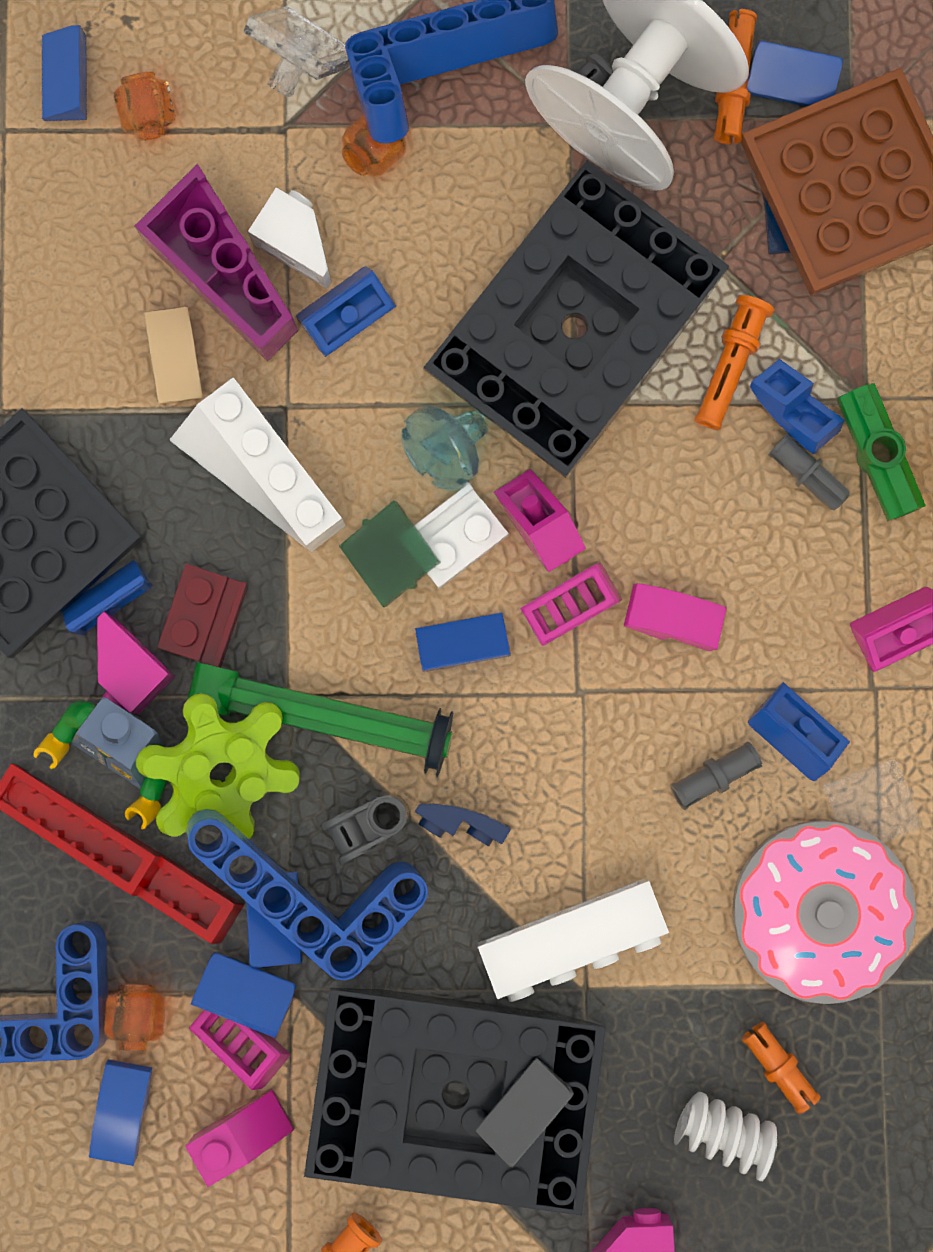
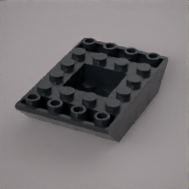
(591, 259)
(384, 1110)

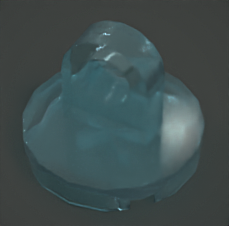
(444, 445)

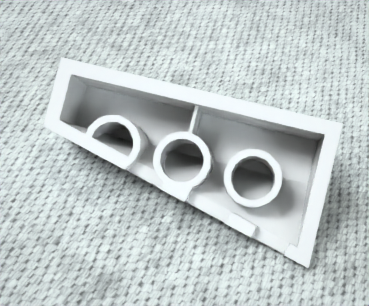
(248, 456)

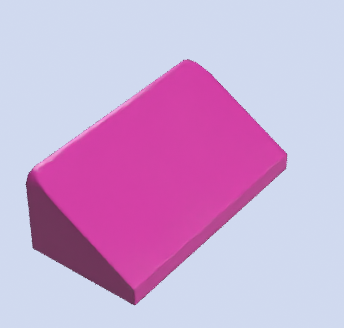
(896, 629)

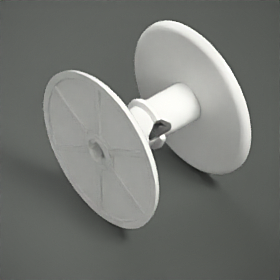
(604, 121)

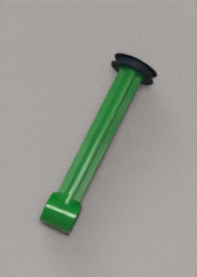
(328, 715)

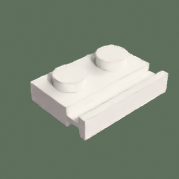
(460, 534)

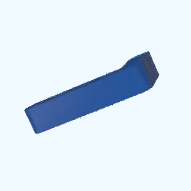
(438, 44)
(300, 904)
(70, 1009)

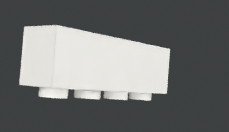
(573, 938)

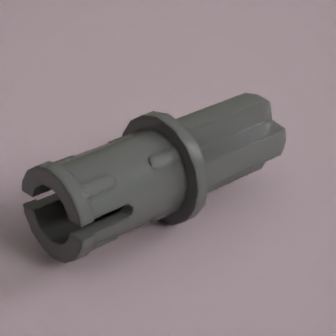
(810, 473)

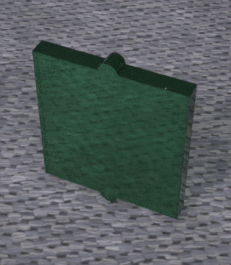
(389, 553)

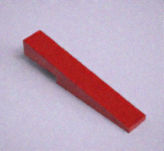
(118, 855)

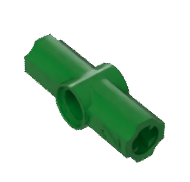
(869, 425)

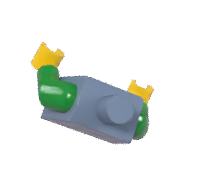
(113, 740)

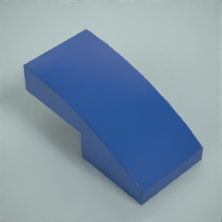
(789, 402)
(120, 1112)

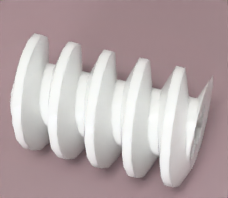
(729, 1132)

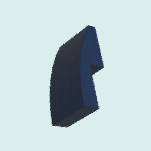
(444, 817)

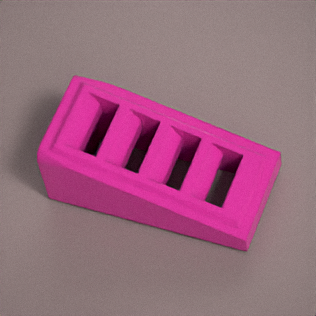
(537, 621)
(228, 1055)

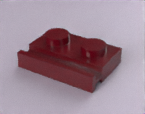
(203, 616)

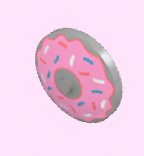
(824, 911)

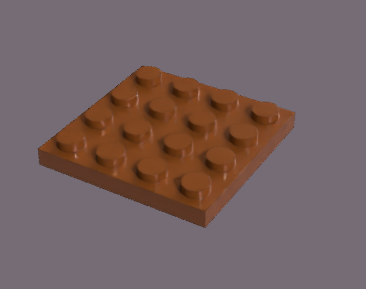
(848, 179)

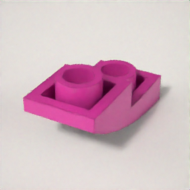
(675, 616)

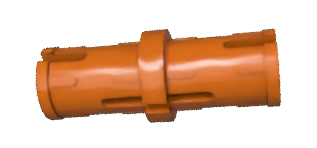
(781, 1068)

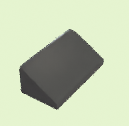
(524, 1112)

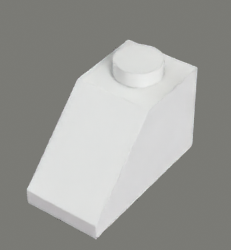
(292, 235)

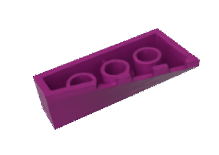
(210, 254)

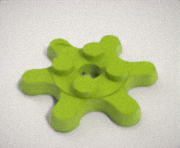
(214, 742)

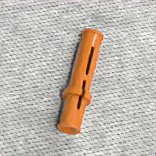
(733, 103)

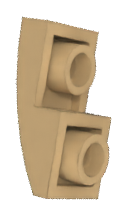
(173, 354)

